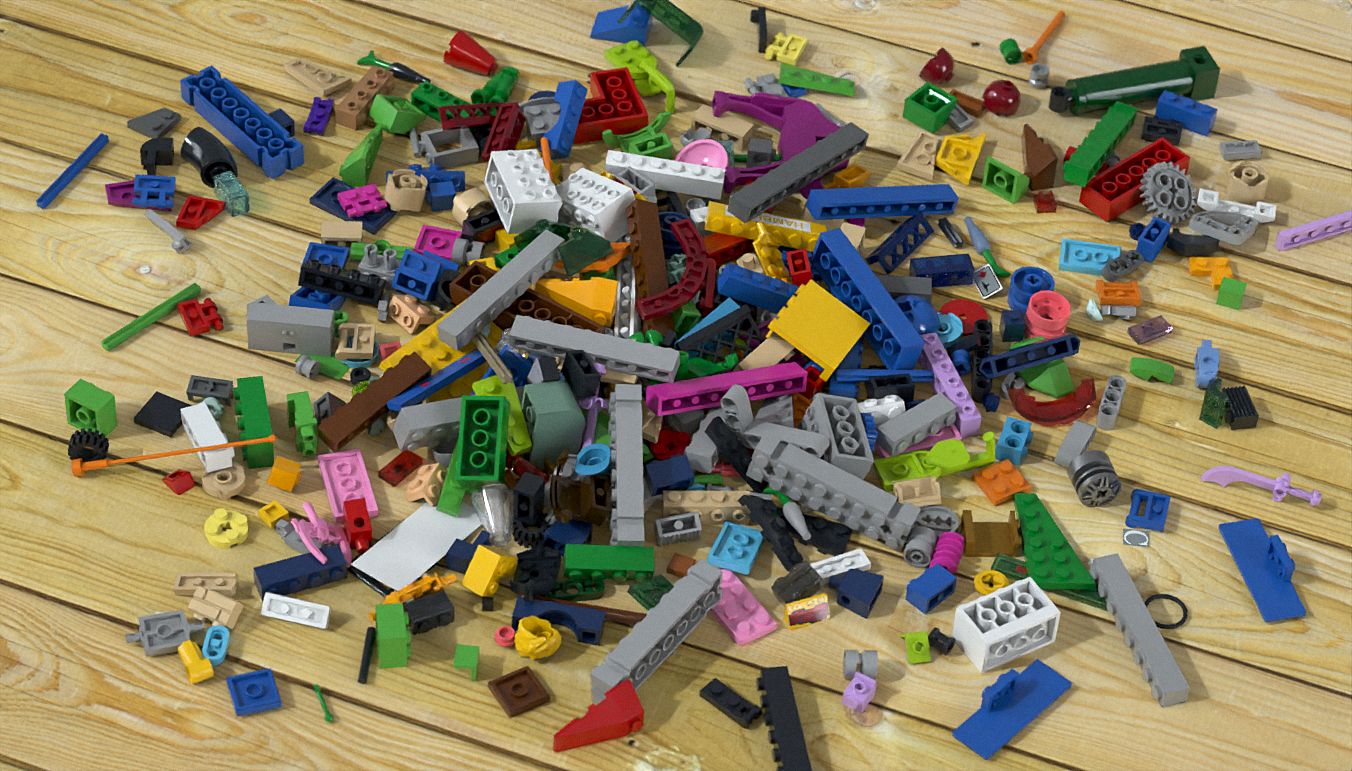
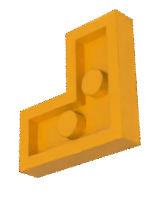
(1211, 267)

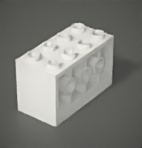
(1005, 624)

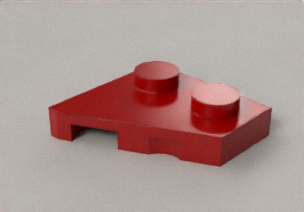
(198, 211)

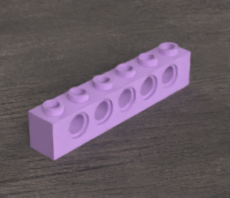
(949, 383)

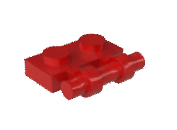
(194, 318)

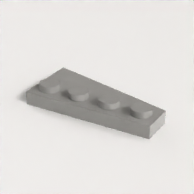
(777, 410)

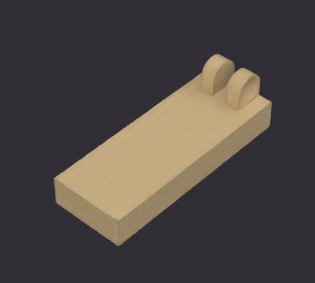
(219, 582)

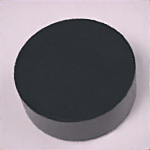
(359, 374)

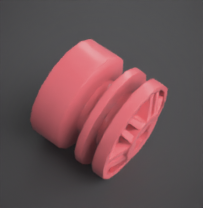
(1047, 315)

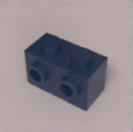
(668, 474)

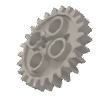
(1168, 192)

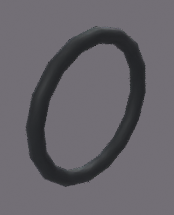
(1178, 601)

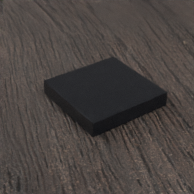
(161, 414)

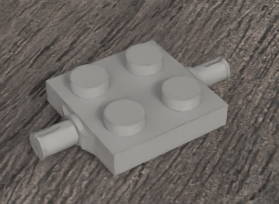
(163, 632)

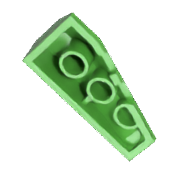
(361, 160)

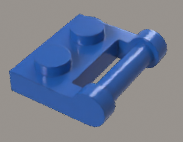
(1155, 511)

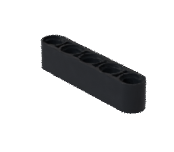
(980, 383)

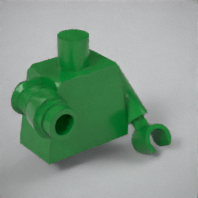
(699, 367)

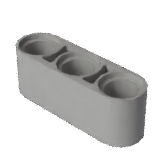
(1111, 402)
(1075, 443)

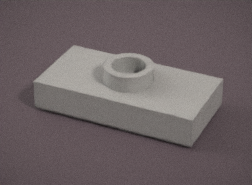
(1240, 150)

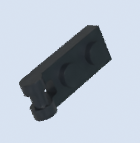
(730, 703)

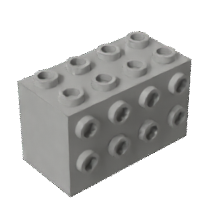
(842, 425)

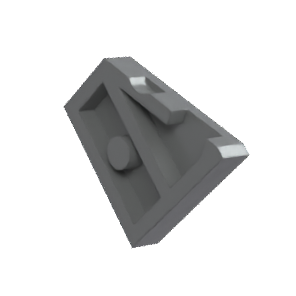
(155, 123)

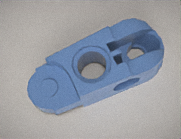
(1206, 364)

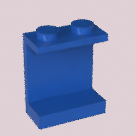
(426, 265)

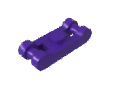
(319, 117)

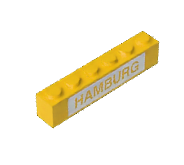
(789, 231)

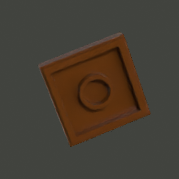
(518, 691)

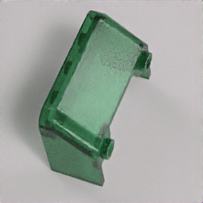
(672, 18)
(580, 247)

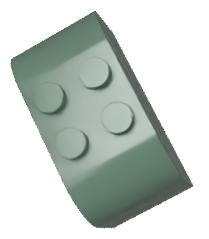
(552, 421)

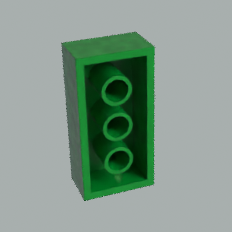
(253, 421)
(482, 440)

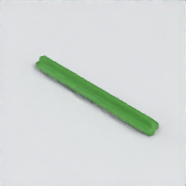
(150, 317)

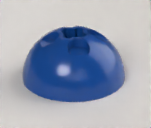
(919, 313)

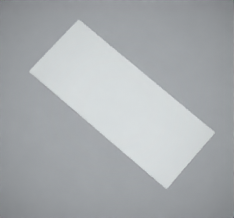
(416, 545)

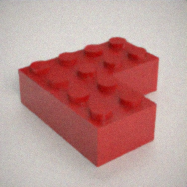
(613, 107)

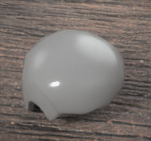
(689, 136)
(443, 453)

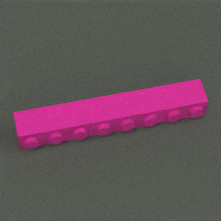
(709, 390)

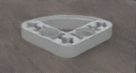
(1211, 224)

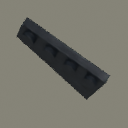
(825, 534)

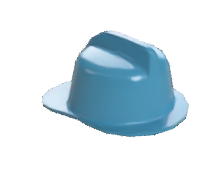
(593, 460)

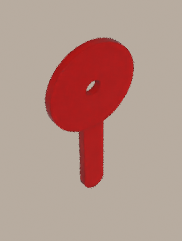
(965, 308)

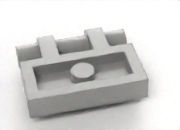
(765, 84)

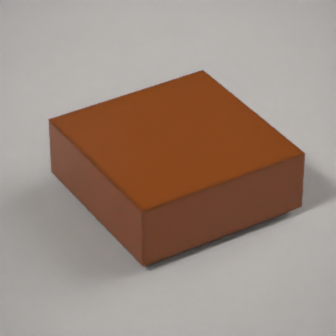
(680, 565)

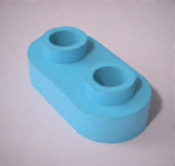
(213, 648)

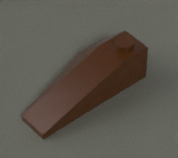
(1038, 160)

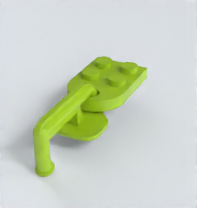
(643, 68)
(943, 459)

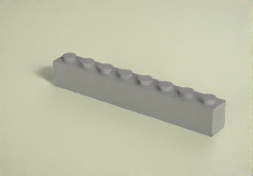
(500, 291)
(604, 349)
(1139, 630)

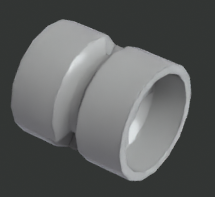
(465, 251)
(920, 547)
(868, 663)

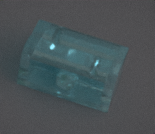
(231, 191)

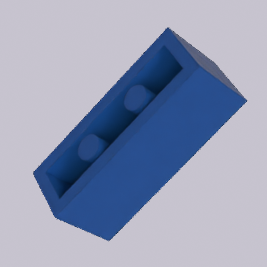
(1194, 115)

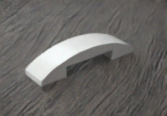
(1262, 212)

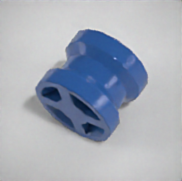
(961, 360)

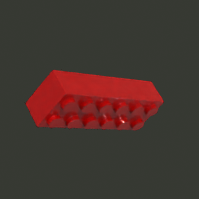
(1119, 186)

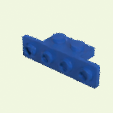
(437, 174)

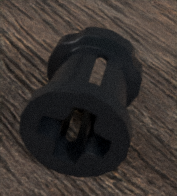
(945, 647)

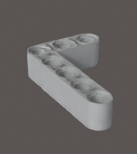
(740, 420)

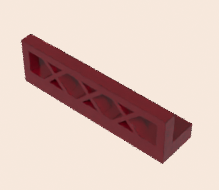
(472, 120)
(505, 130)

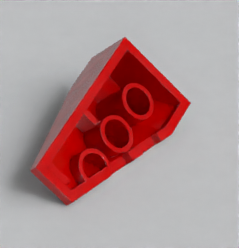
(611, 719)

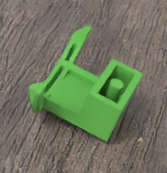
(645, 141)

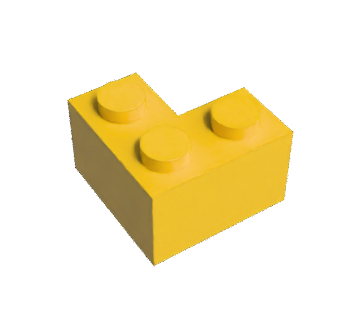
(486, 569)

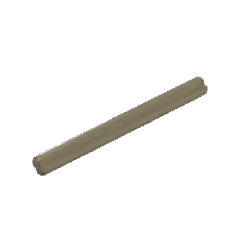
(492, 358)

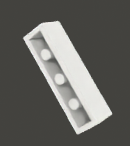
(205, 431)

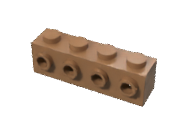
(357, 104)

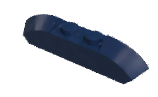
(1030, 355)

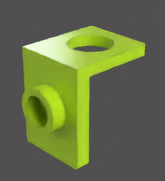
(917, 647)

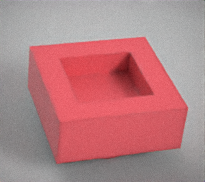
(388, 349)

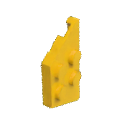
(960, 155)

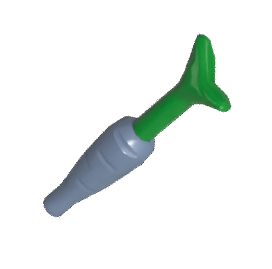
(983, 247)

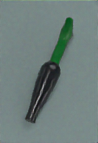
(399, 70)

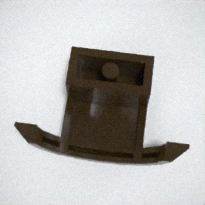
(577, 500)

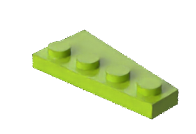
(518, 435)

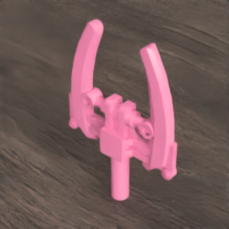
(320, 531)

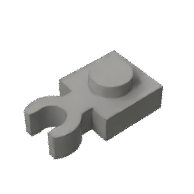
(1123, 311)

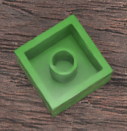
(90, 408)
(392, 635)

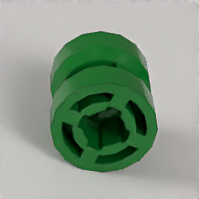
(1011, 51)

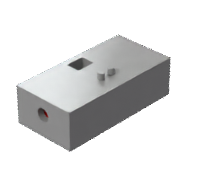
(290, 329)

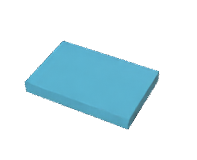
(1086, 256)
(736, 548)

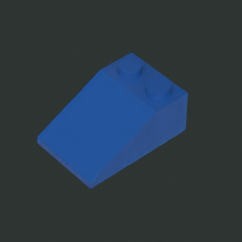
(634, 27)
(316, 299)

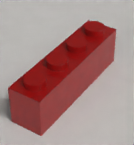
(726, 247)

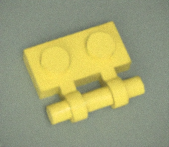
(791, 48)

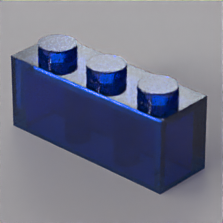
(944, 270)

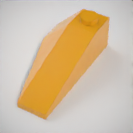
(591, 298)

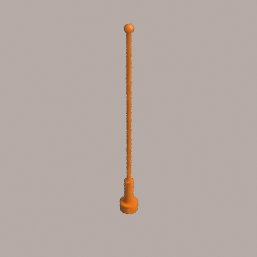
(79, 466)

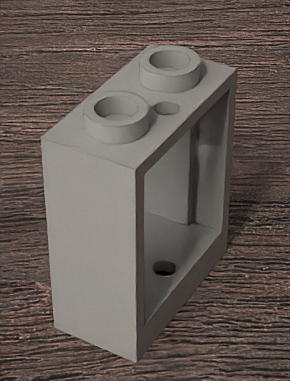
(451, 158)

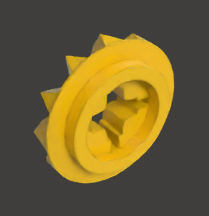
(983, 579)

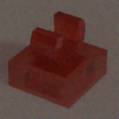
(1044, 202)

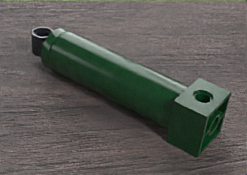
(1190, 75)

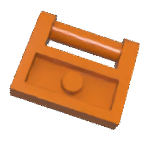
(1118, 293)

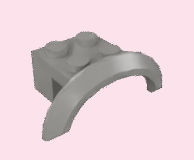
(540, 117)

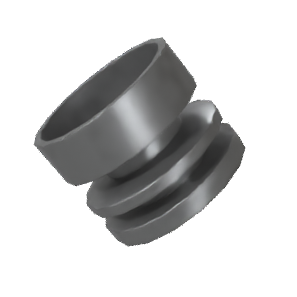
(1094, 478)

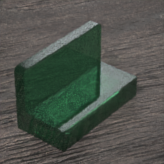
(1213, 405)

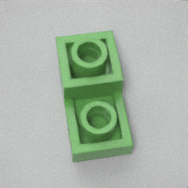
(1146, 367)

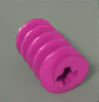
(948, 551)

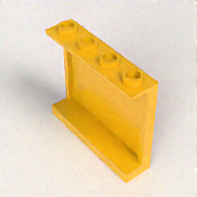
(819, 326)

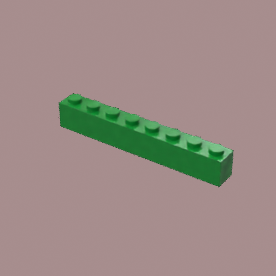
(1099, 144)

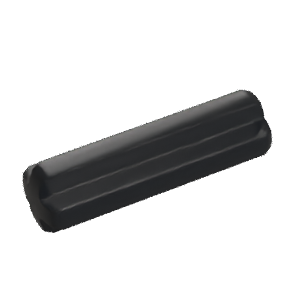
(950, 232)

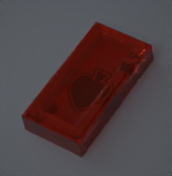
(400, 467)

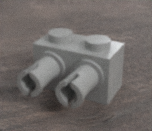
(384, 266)

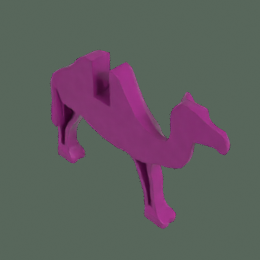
(800, 128)

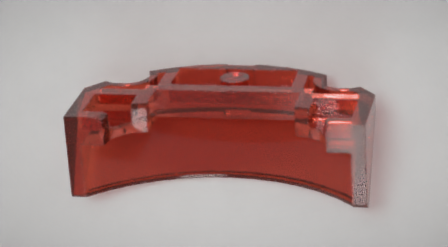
(1056, 411)

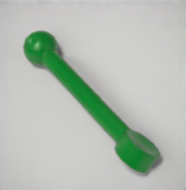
(328, 717)

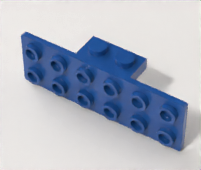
(1264, 569)
(1010, 707)

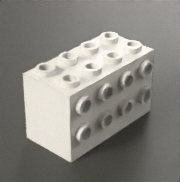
(521, 189)
(595, 204)

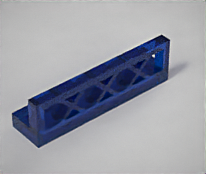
(908, 227)

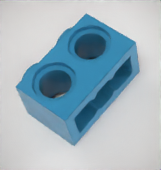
(1013, 441)

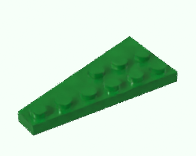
(1046, 550)

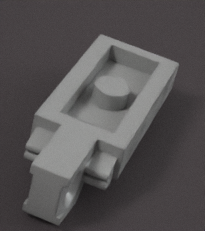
(293, 540)

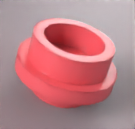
(505, 636)

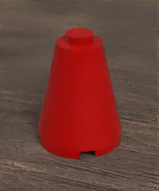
(470, 55)

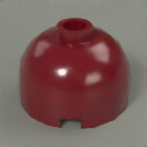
(939, 68)
(1002, 97)

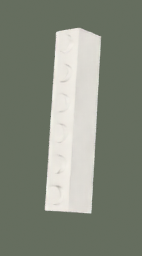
(670, 174)

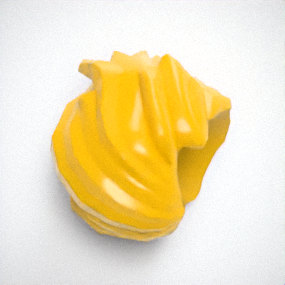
(536, 638)

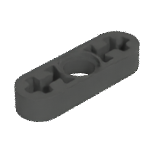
(1125, 260)

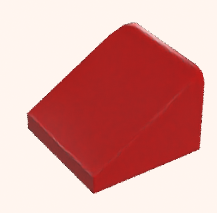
(179, 481)

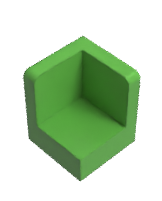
(1231, 293)
(467, 658)

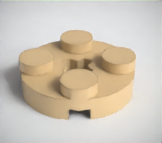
(224, 489)

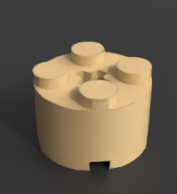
(1248, 182)
(405, 190)
(471, 204)

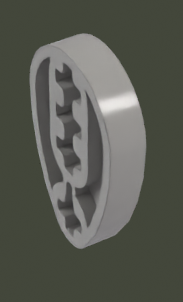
(937, 514)

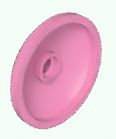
(705, 153)

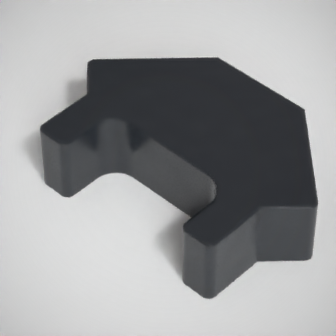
(1192, 244)

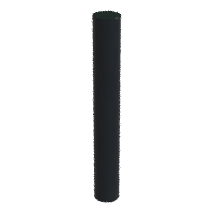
(366, 656)

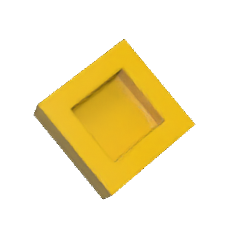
(273, 513)

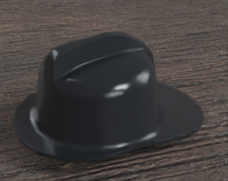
(442, 293)

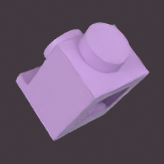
(859, 692)

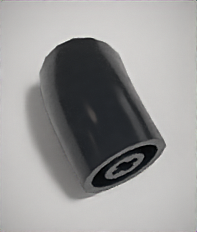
(207, 155)

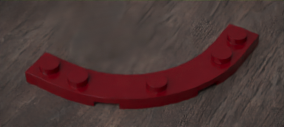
(691, 279)

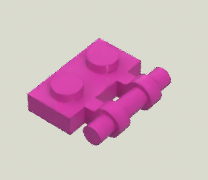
(361, 200)

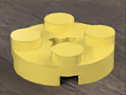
(226, 519)

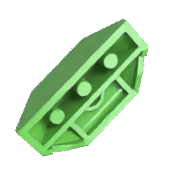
(1049, 377)

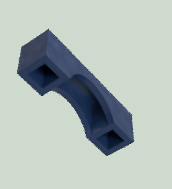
(583, 622)

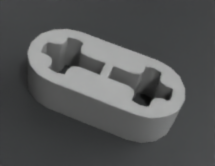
(1009, 383)

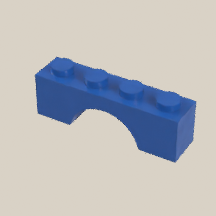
(571, 99)

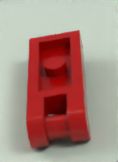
(707, 287)

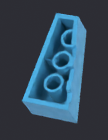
(722, 310)

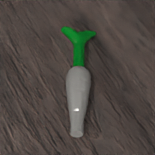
(792, 513)

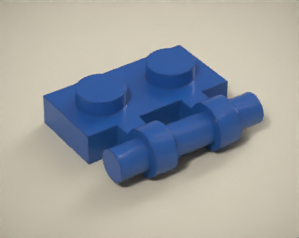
(154, 186)

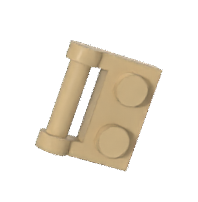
(362, 341)

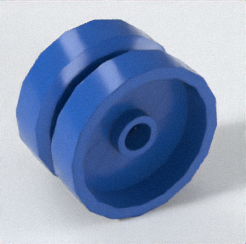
(1025, 283)

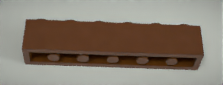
(371, 404)

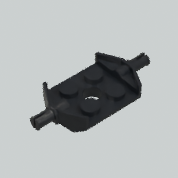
(536, 571)

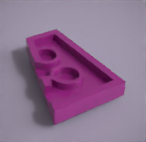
(123, 193)

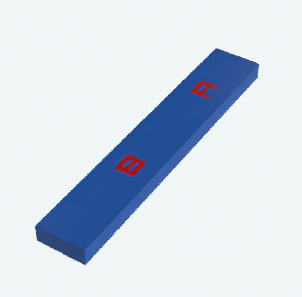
(437, 381)

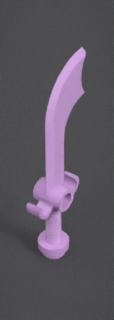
(594, 406)
(1224, 475)

